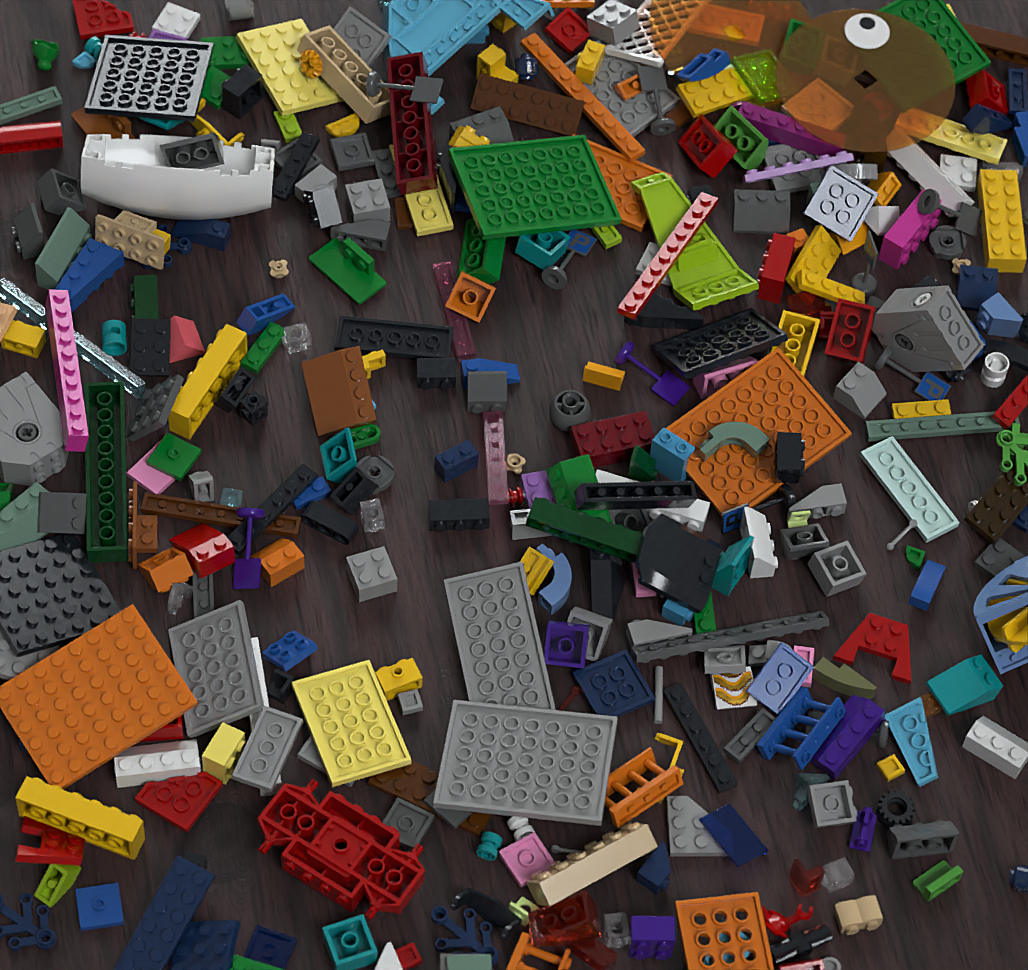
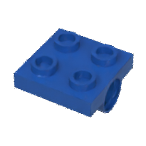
(289, 650)

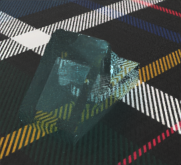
(804, 780)

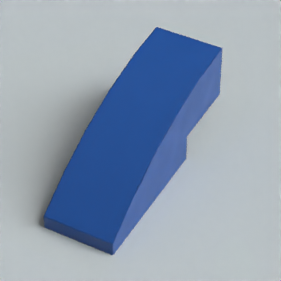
(705, 66)
(1020, 136)
(926, 585)

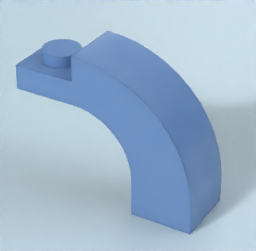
(557, 592)

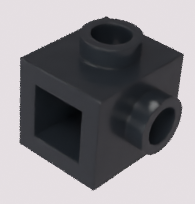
(253, 408)

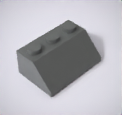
(489, 123)
(194, 152)
(761, 211)
(922, 839)

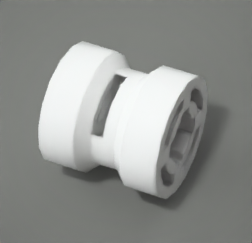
(520, 827)

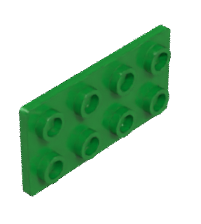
(349, 269)

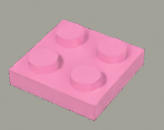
(525, 858)

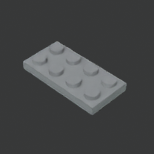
(267, 749)

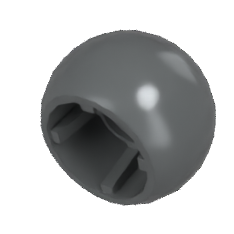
(565, 409)

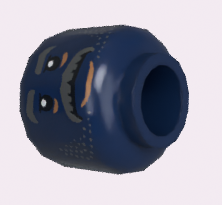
(526, 67)
(1019, 878)

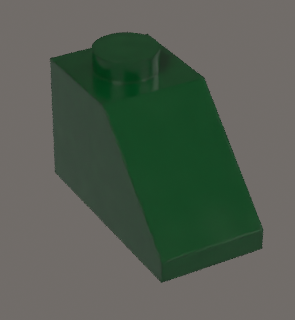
(642, 466)

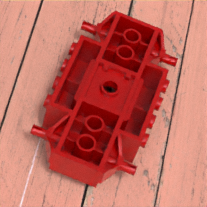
(366, 866)

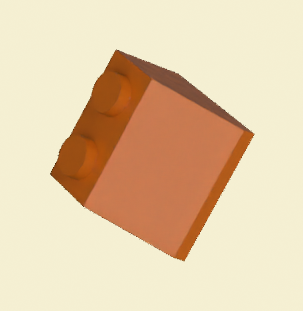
(470, 296)
(279, 561)
(165, 569)

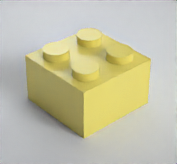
(224, 752)

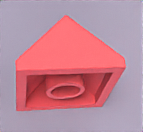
(184, 340)

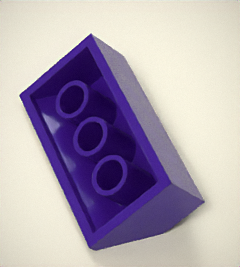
(848, 736)

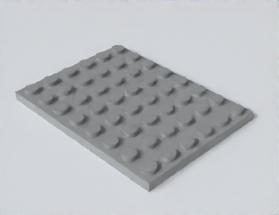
(526, 762)

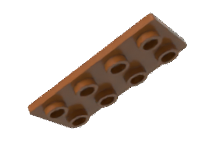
(102, 124)
(141, 529)

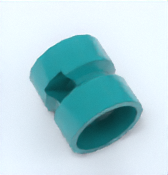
(114, 337)

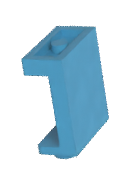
(671, 455)

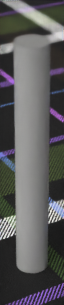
(658, 704)

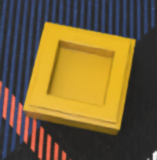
(890, 768)

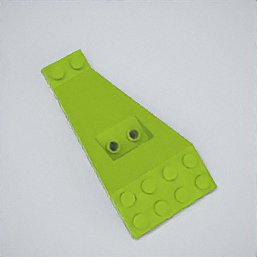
(704, 269)

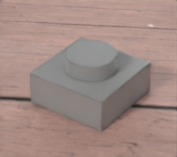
(410, 702)

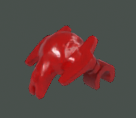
(780, 924)

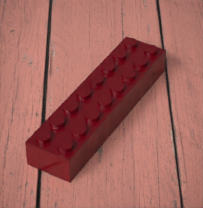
(411, 127)

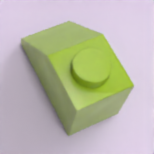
(56, 882)

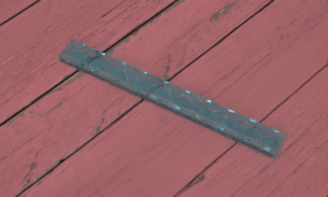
(84, 347)

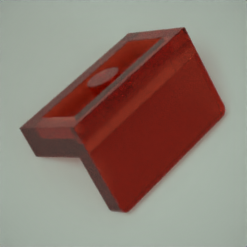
(807, 304)
(806, 881)
(594, 954)

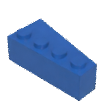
(89, 270)

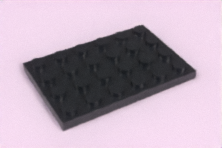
(719, 343)

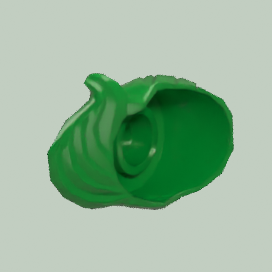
(45, 53)

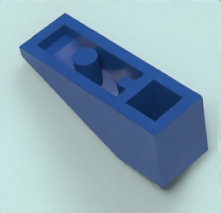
(259, 315)
(488, 365)

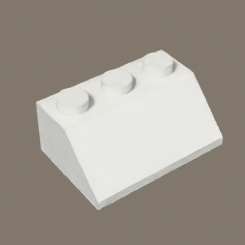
(761, 560)
(997, 746)

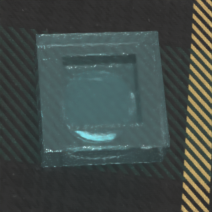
(231, 497)

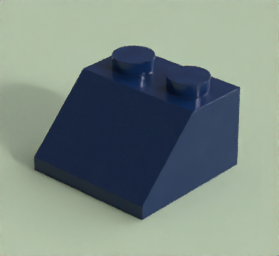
(975, 285)

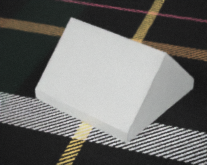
(882, 218)

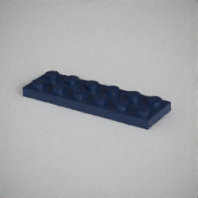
(166, 917)

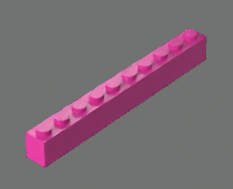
(66, 371)

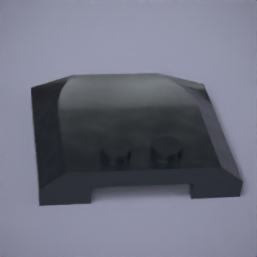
(677, 562)

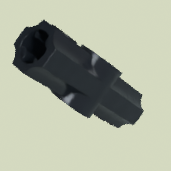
(800, 944)

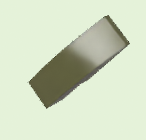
(842, 680)

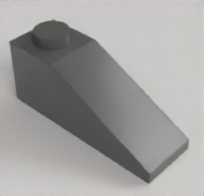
(367, 233)

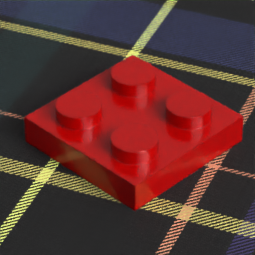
(568, 30)

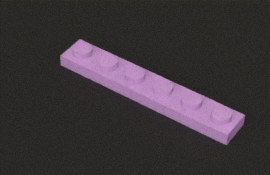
(805, 165)

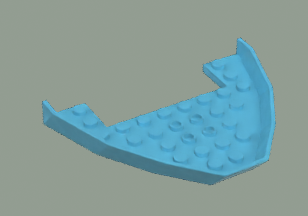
(446, 25)

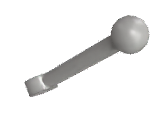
(913, 524)
(556, 849)

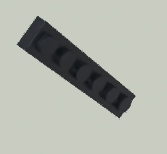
(274, 506)
(700, 738)

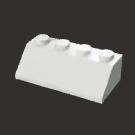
(156, 762)

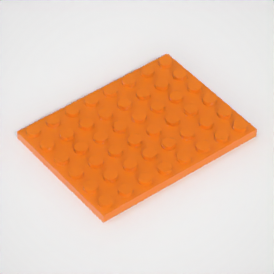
(773, 400)
(94, 698)

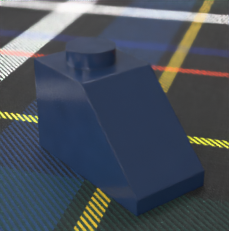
(656, 871)

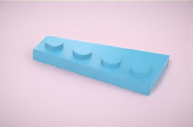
(912, 735)

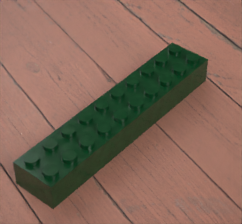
(106, 473)

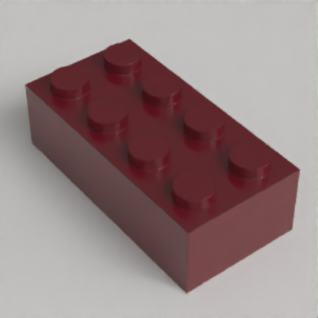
(612, 438)

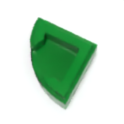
(914, 556)

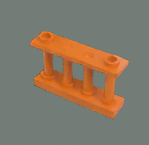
(647, 795)
(525, 948)

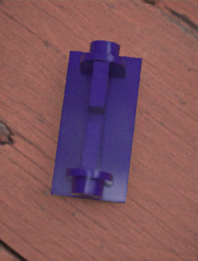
(863, 830)

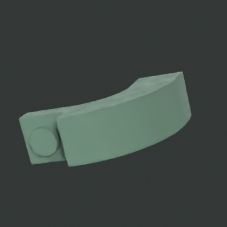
(734, 433)

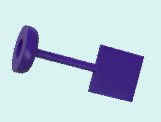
(667, 387)
(248, 570)

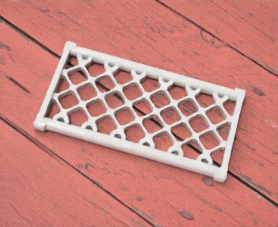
(631, 54)

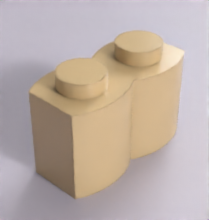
(858, 914)

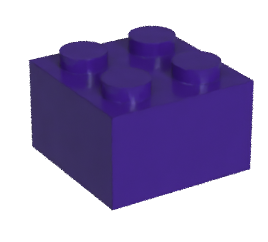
(566, 644)
(651, 937)

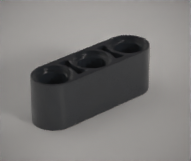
(330, 522)

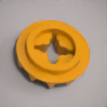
(315, 61)

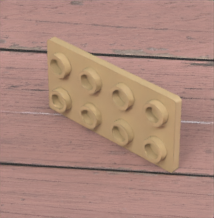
(132, 236)

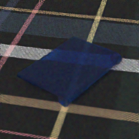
(733, 835)

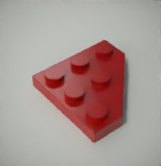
(100, 18)
(180, 798)

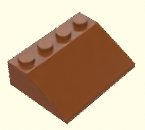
(338, 391)

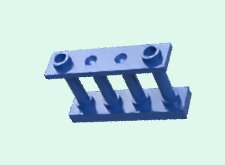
(794, 714)

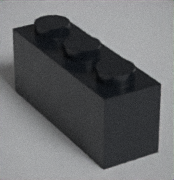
(459, 514)

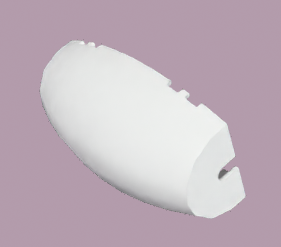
(136, 179)

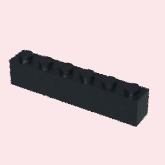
(635, 495)

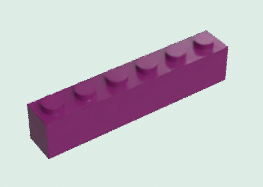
(786, 130)

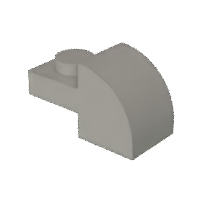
(761, 653)

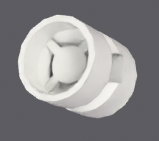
(994, 369)

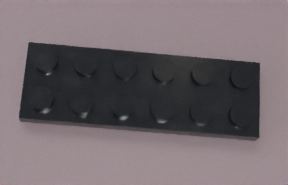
(394, 337)

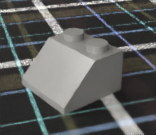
(860, 390)
(598, 630)

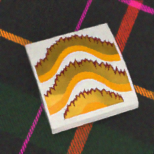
(731, 690)

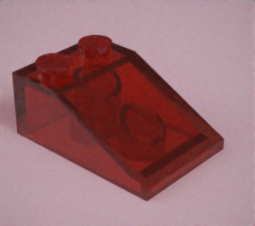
(565, 922)

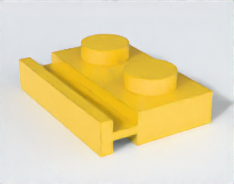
(536, 568)

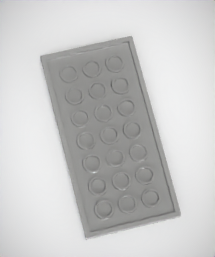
(499, 638)

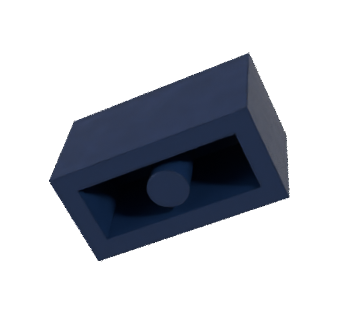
(456, 460)

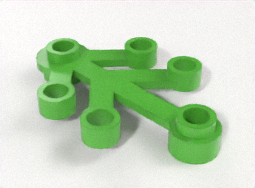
(1021, 456)

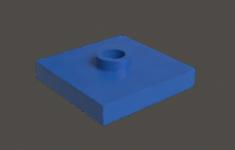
(99, 906)

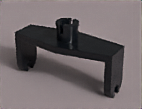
(490, 910)

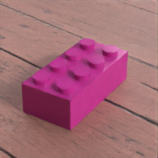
(907, 234)

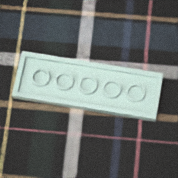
(909, 489)

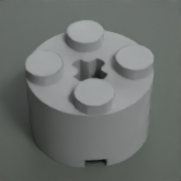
(239, 9)

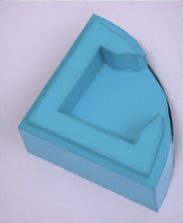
(84, 61)

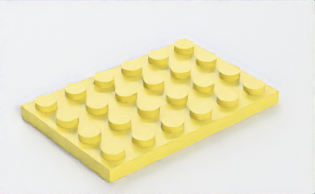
(275, 56)
(351, 723)

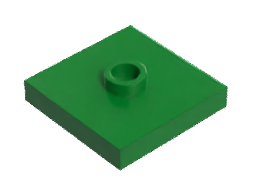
(174, 457)

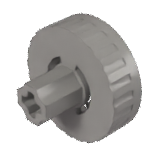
(860, 172)

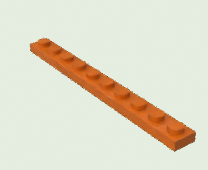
(576, 89)

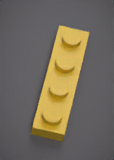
(828, 288)

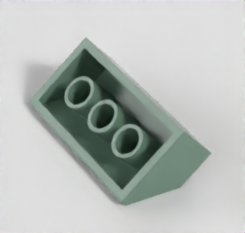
(62, 249)
(20, 519)

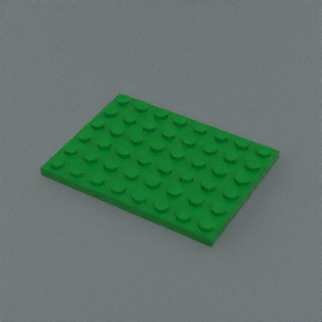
(533, 186)

